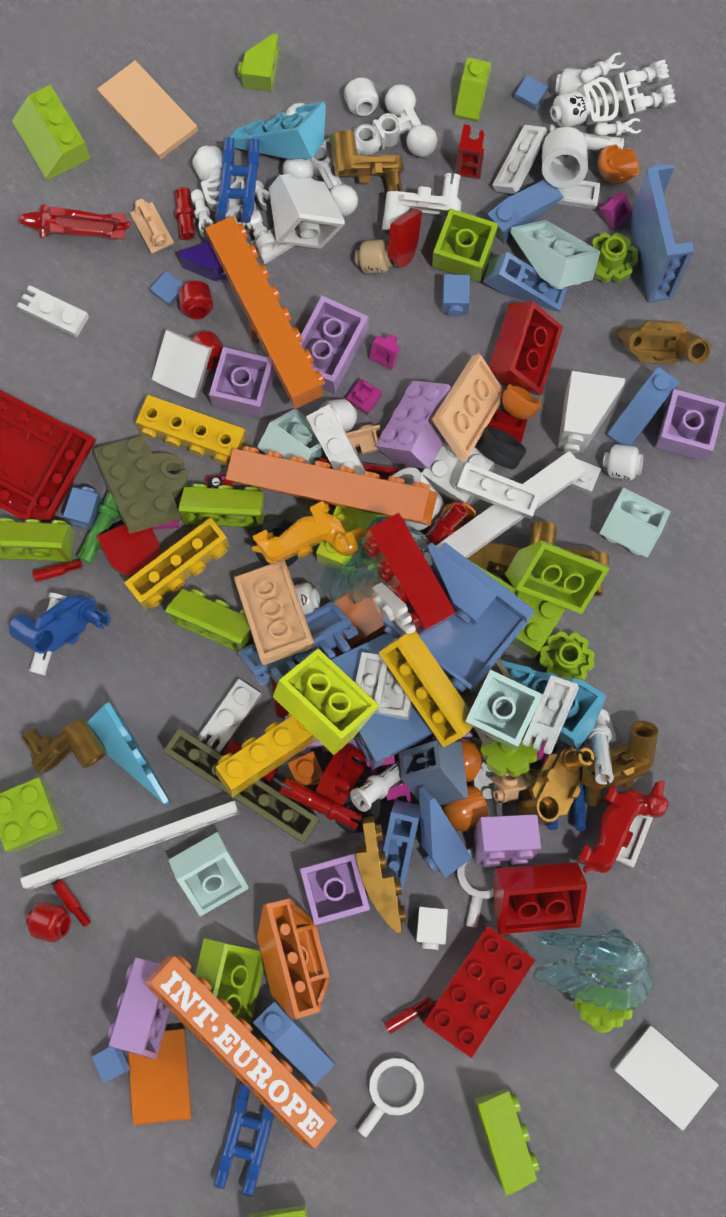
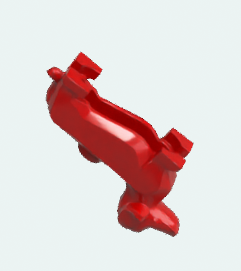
(76, 223)
(616, 824)

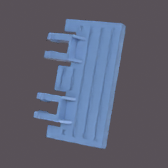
(326, 629)

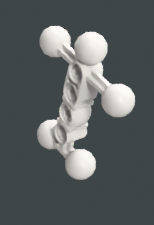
(420, 142)

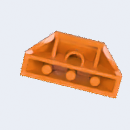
(292, 958)

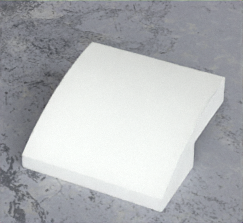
(181, 364)
(383, 687)

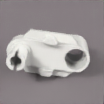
(400, 203)

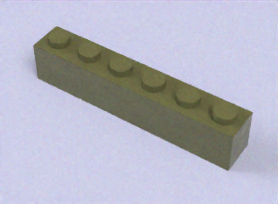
(256, 797)

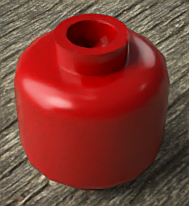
(195, 299)
(212, 340)
(48, 922)

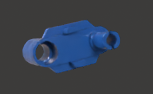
(58, 624)

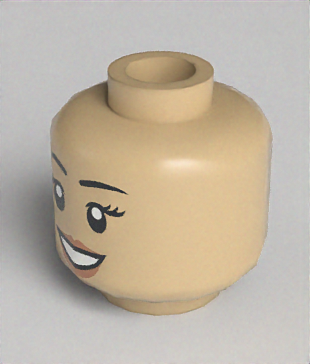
(373, 257)

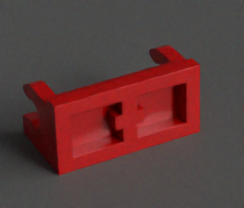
(470, 154)
(341, 774)

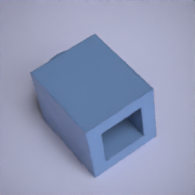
(456, 295)
(82, 507)

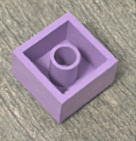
(242, 382)
(690, 425)
(506, 840)
(335, 890)

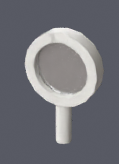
(478, 883)
(395, 1090)

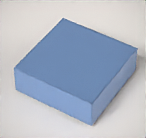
(531, 92)
(166, 288)
(110, 1063)

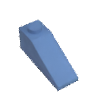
(524, 208)
(522, 282)
(643, 408)
(464, 591)
(401, 838)
(439, 838)
(294, 1043)

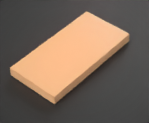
(147, 110)
(469, 407)
(274, 612)

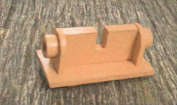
(151, 226)
(366, 438)
(509, 787)

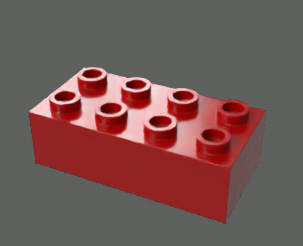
(408, 573)
(478, 991)

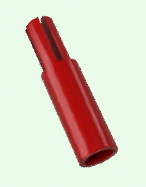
(56, 570)
(71, 902)
(407, 1015)

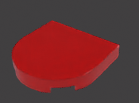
(404, 238)
(127, 551)

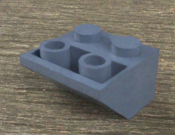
(436, 769)

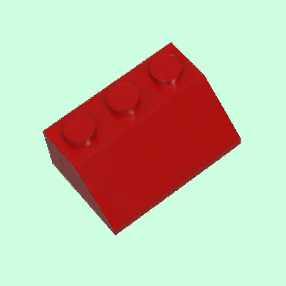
(525, 347)
(539, 897)

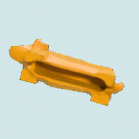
(307, 533)

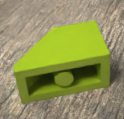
(260, 64)
(472, 89)

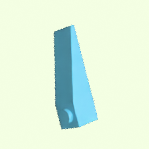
(286, 136)
(584, 708)
(124, 750)

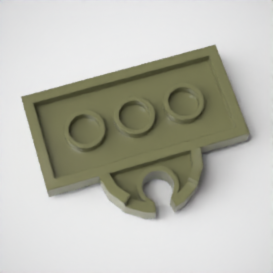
(142, 482)

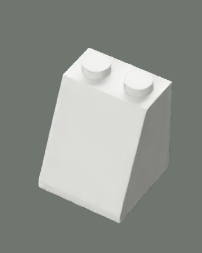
(303, 212)
(585, 408)

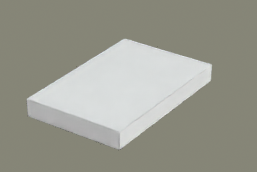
(666, 1077)

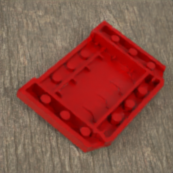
(37, 459)

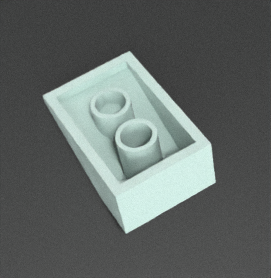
(556, 253)

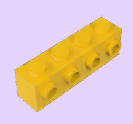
(190, 430)
(177, 564)
(427, 687)
(263, 754)

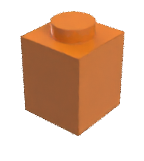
(306, 770)

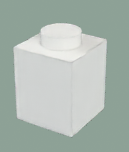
(431, 927)

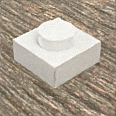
(588, 480)

